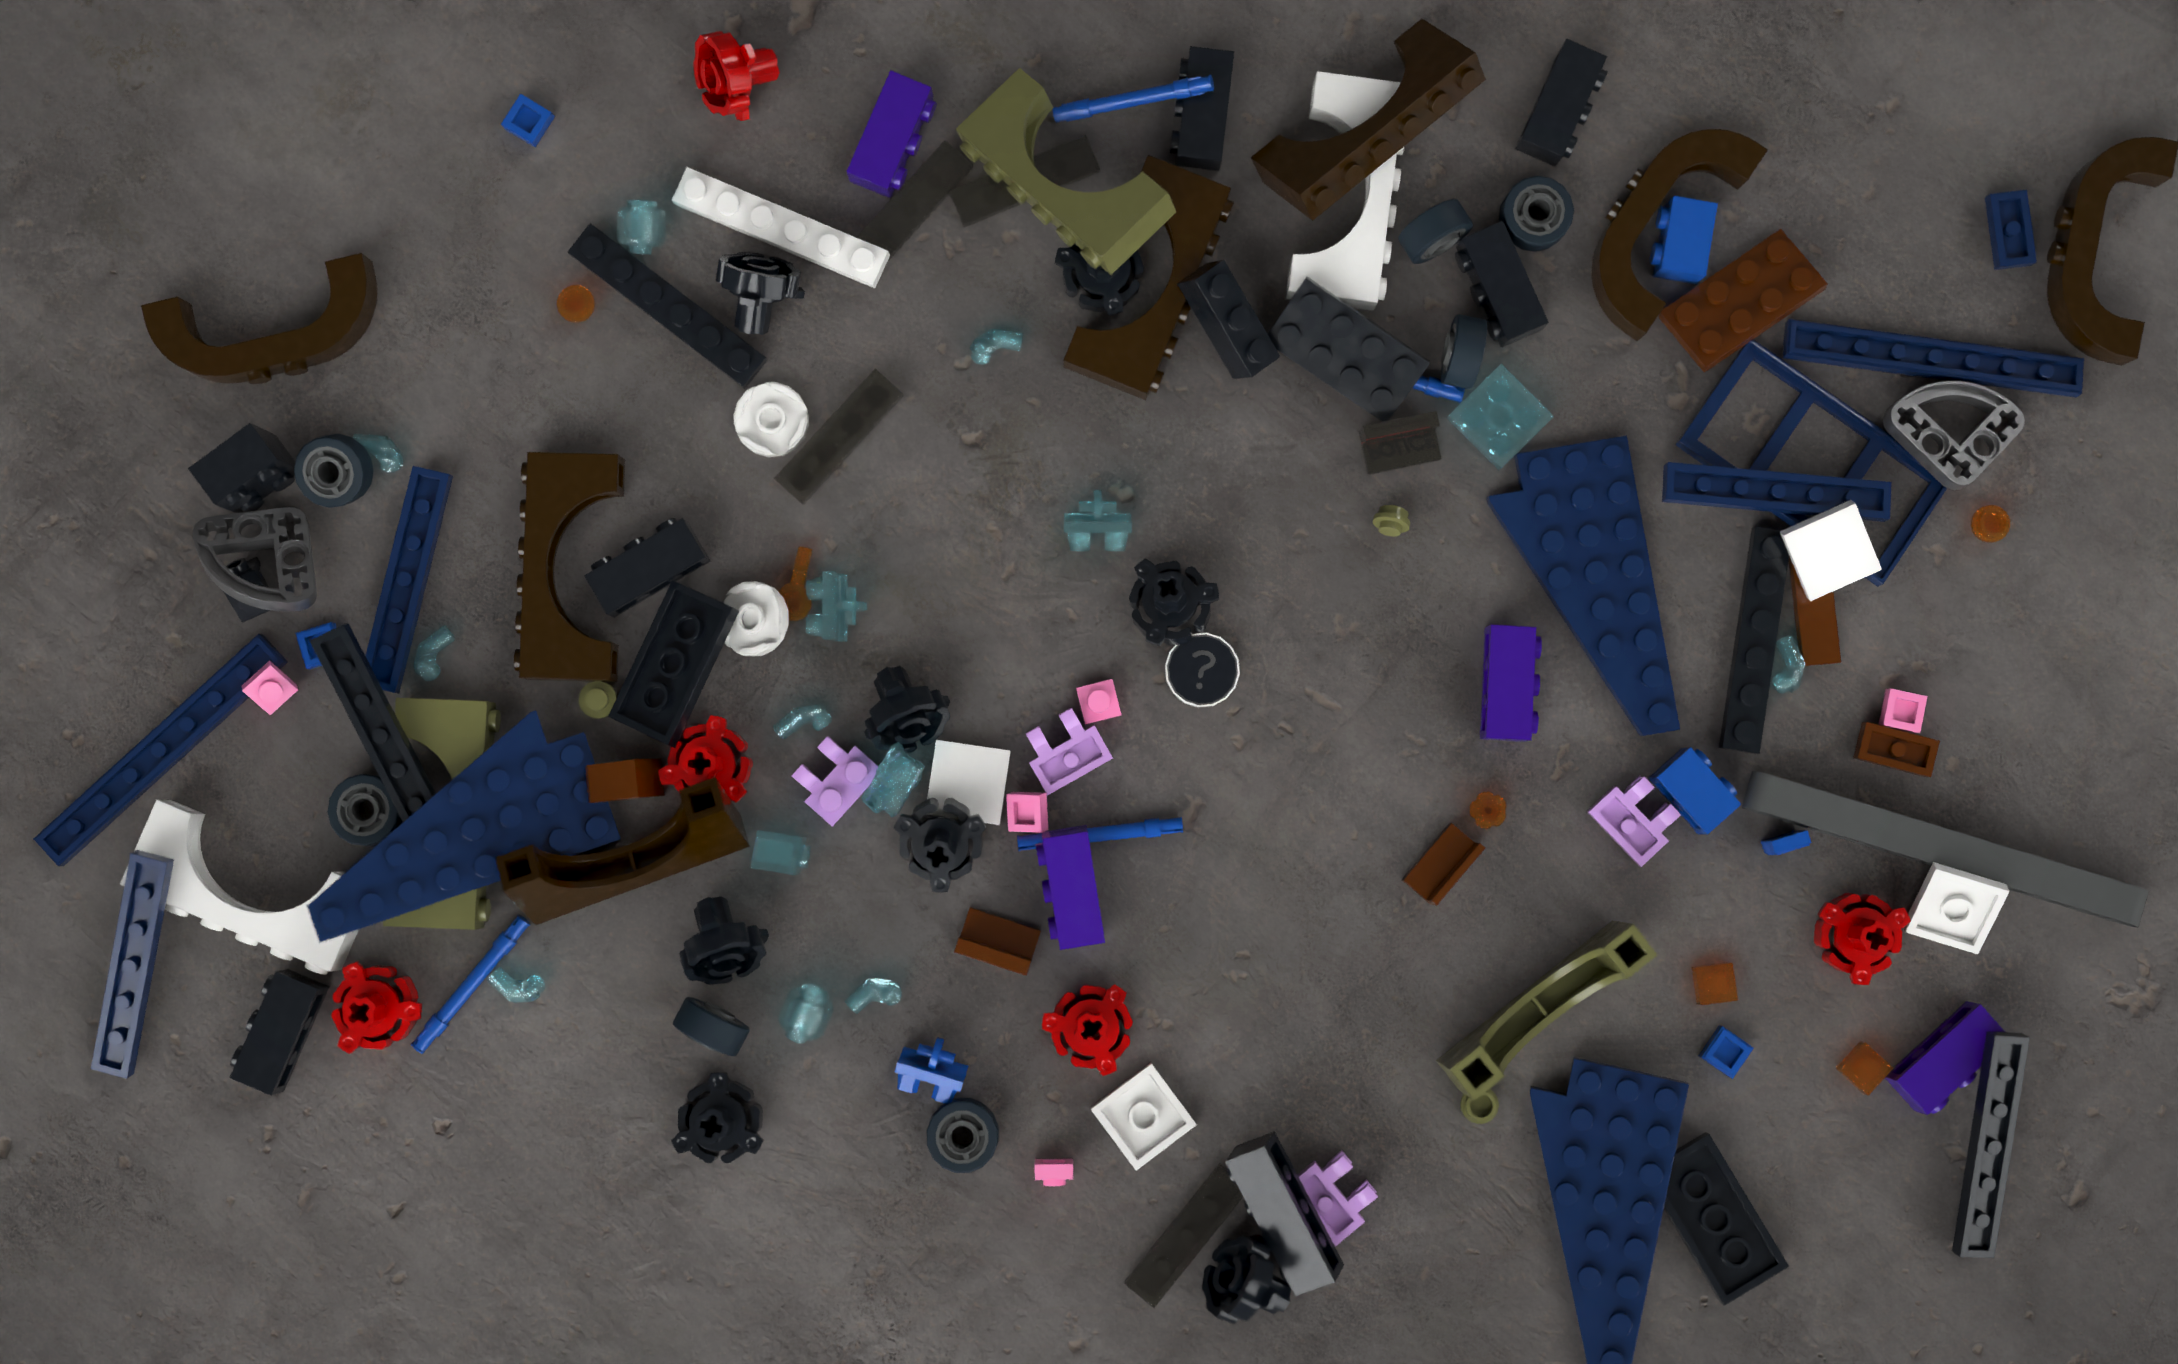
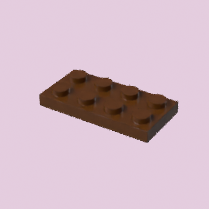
(1742, 300)

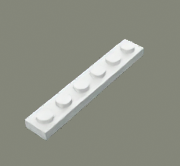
(781, 227)

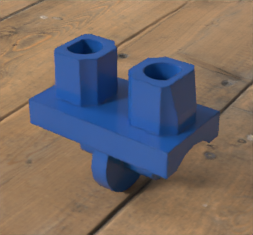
(931, 1066)

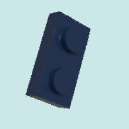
(2010, 229)

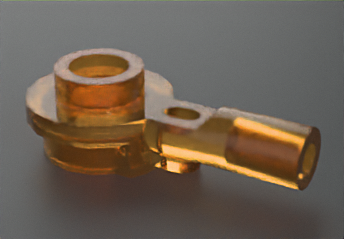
(794, 592)

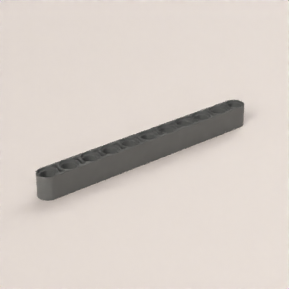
(1933, 843)

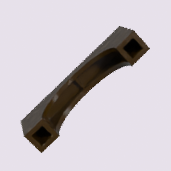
(1323, 171)
(1132, 354)
(556, 493)
(556, 885)

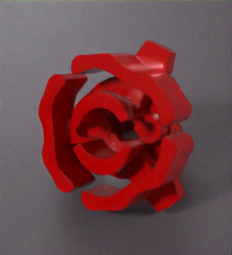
(730, 72)
(684, 759)
(1850, 932)
(384, 1005)
(1100, 1042)

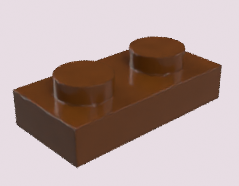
(1896, 749)

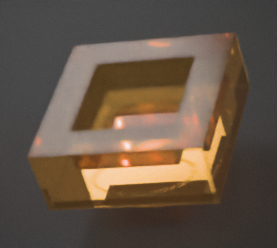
(1714, 983)
(1864, 1068)

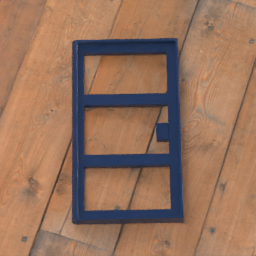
(1811, 393)

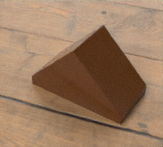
(624, 780)

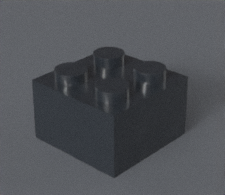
(245, 470)

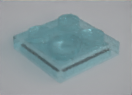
(1500, 417)

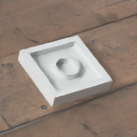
(1830, 550)
(970, 776)
(1956, 908)
(1143, 1116)

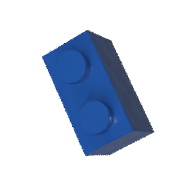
(1683, 239)
(1695, 790)

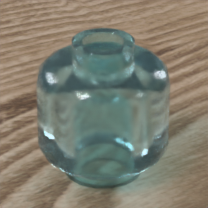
(641, 226)
(805, 1013)

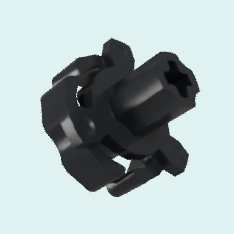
(1099, 280)
(757, 285)
(1167, 580)
(905, 712)
(935, 863)
(721, 945)
(697, 1133)
(1243, 1281)

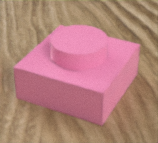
(269, 687)
(1098, 701)
(1903, 710)
(1027, 812)
(1053, 1171)

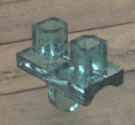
(1114, 525)
(838, 606)
(893, 781)

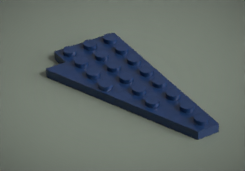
(1589, 551)
(499, 803)
(1609, 1176)

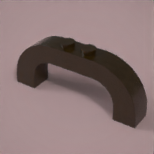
(1710, 151)
(2074, 251)
(290, 352)

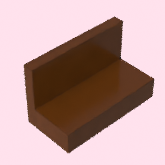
(1442, 864)
(997, 941)

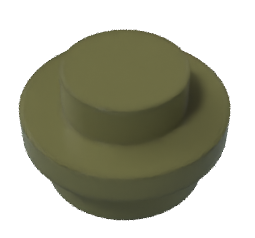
(1392, 520)
(597, 699)
(1480, 1110)

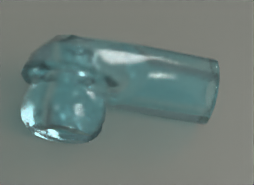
(993, 340)
(384, 450)
(427, 653)
(1793, 668)
(802, 715)
(517, 990)
(874, 990)

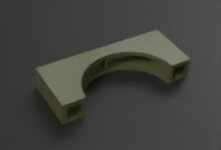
(1102, 223)
(458, 735)
(1603, 959)

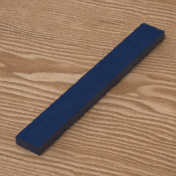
(1933, 358)
(155, 753)

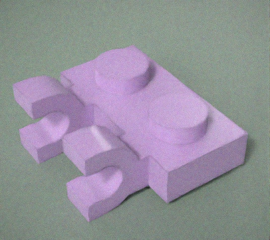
(1071, 758)
(842, 786)
(1628, 825)
(1336, 1212)

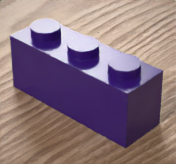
(891, 135)
(1509, 683)
(1071, 887)
(1944, 1059)

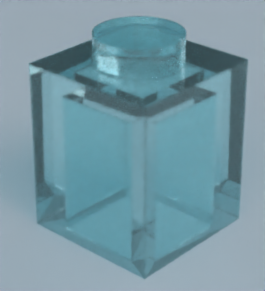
(780, 852)

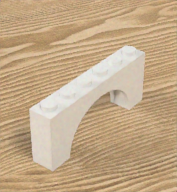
(1355, 263)
(175, 834)

